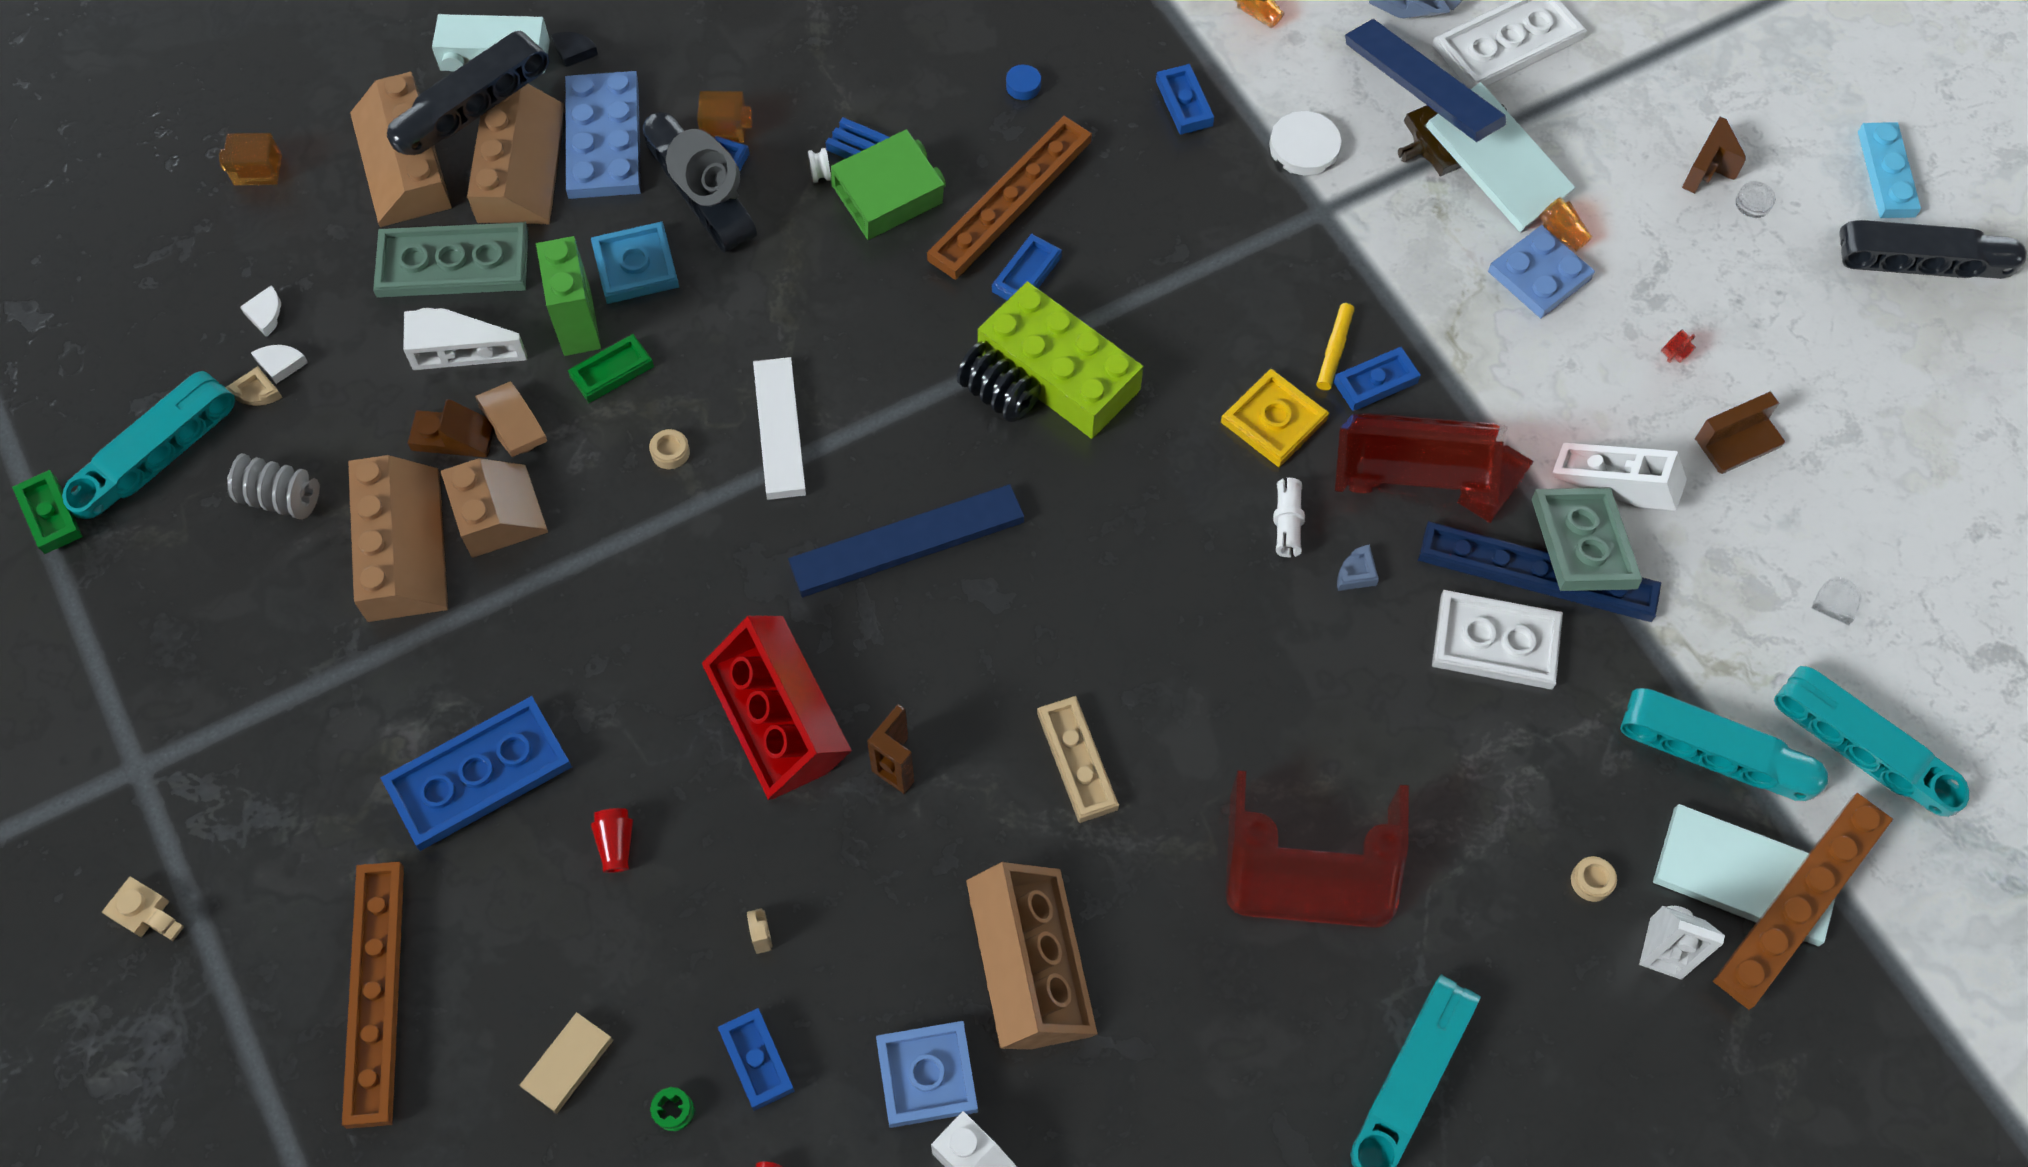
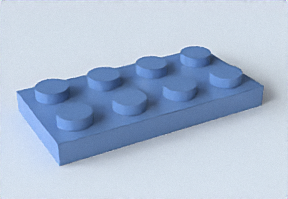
(602, 135)

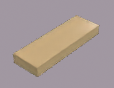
(1077, 759)

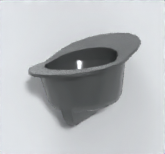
(702, 168)

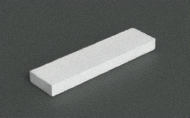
(779, 428)

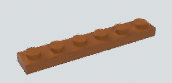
(1009, 197)
(1802, 901)
(373, 996)

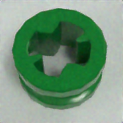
(674, 1095)

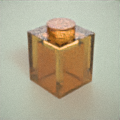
(724, 114)
(251, 159)

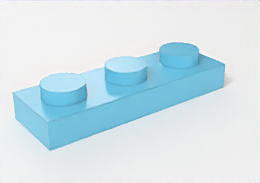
(1889, 170)

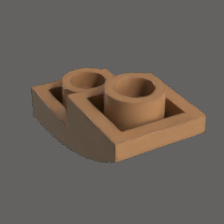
(511, 419)

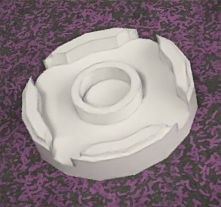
(1305, 143)

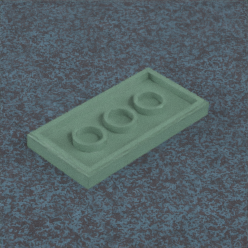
(451, 259)

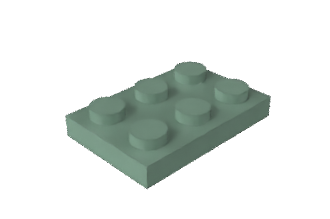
(1586, 539)

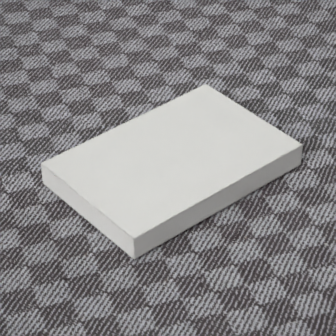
(1497, 639)

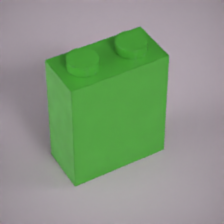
(888, 184)
(568, 295)

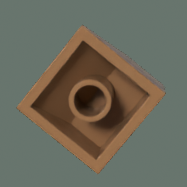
(493, 504)

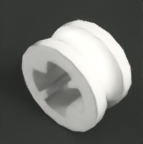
(819, 165)

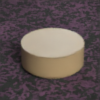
(669, 449)
(1593, 879)

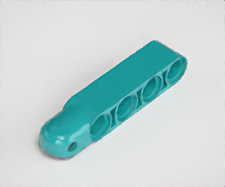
(148, 445)
(1871, 742)
(1722, 745)
(1414, 1075)

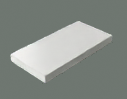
(1508, 39)

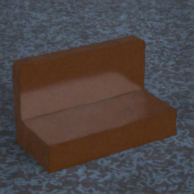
(1741, 434)
(888, 755)

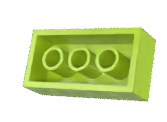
(1076, 367)

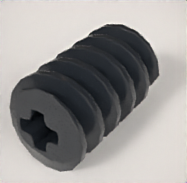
(995, 385)

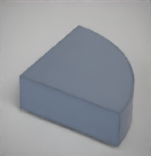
(1358, 570)

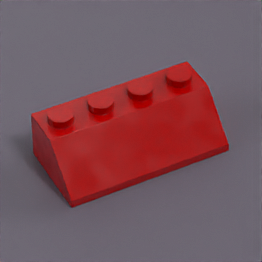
(775, 705)

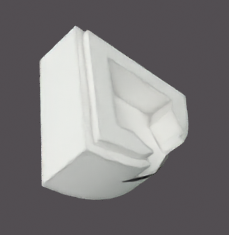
(263, 310)
(279, 361)

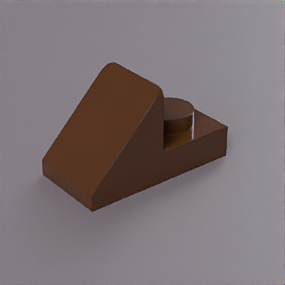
(1719, 155)
(451, 432)

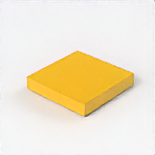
(1275, 417)

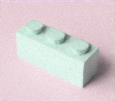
(466, 36)

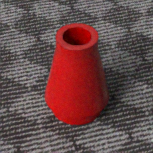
(613, 836)

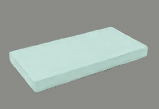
(1505, 165)
(1729, 867)

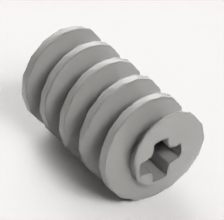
(272, 487)

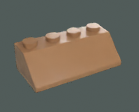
(517, 159)
(398, 183)
(396, 538)
(1030, 956)

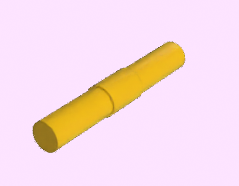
(1335, 346)

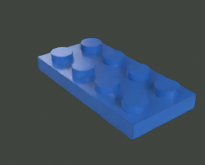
(475, 773)

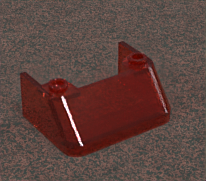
(1423, 454)
(1315, 883)

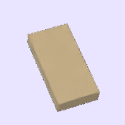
(566, 1062)

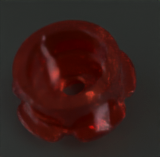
(1679, 347)

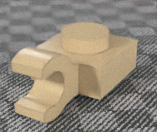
(139, 908)

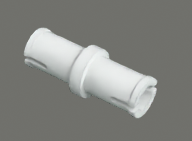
(1289, 517)

